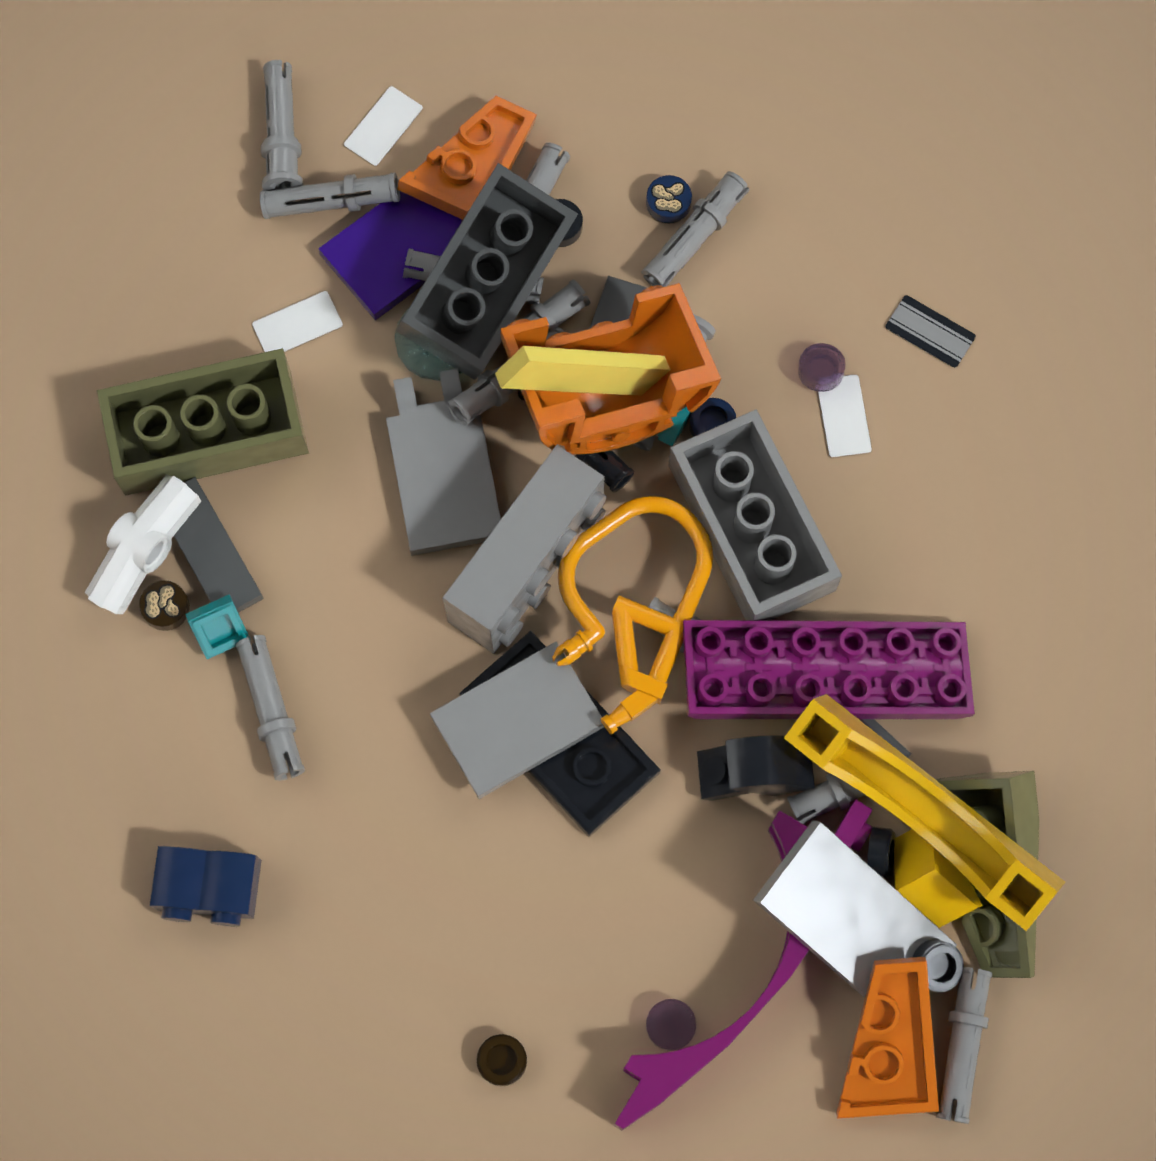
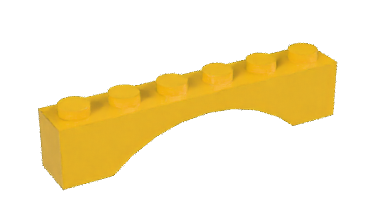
(979, 850)

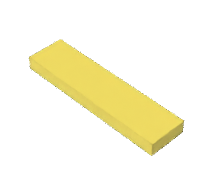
(581, 371)

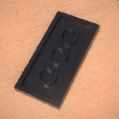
(593, 775)

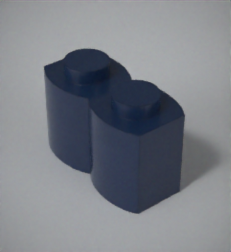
(206, 884)

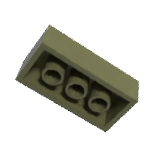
(202, 421)

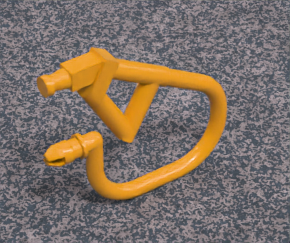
(649, 688)

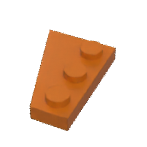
(461, 167)
(893, 1045)

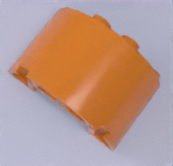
(603, 422)

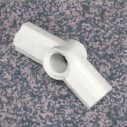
(140, 544)

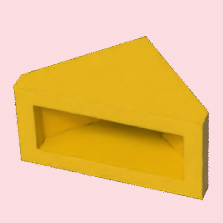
(931, 881)

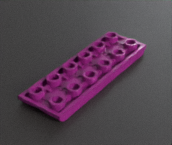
(863, 665)

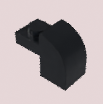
(753, 766)

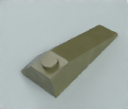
(1011, 806)

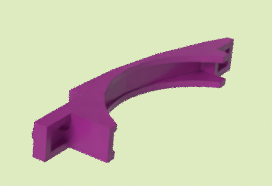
(666, 1072)

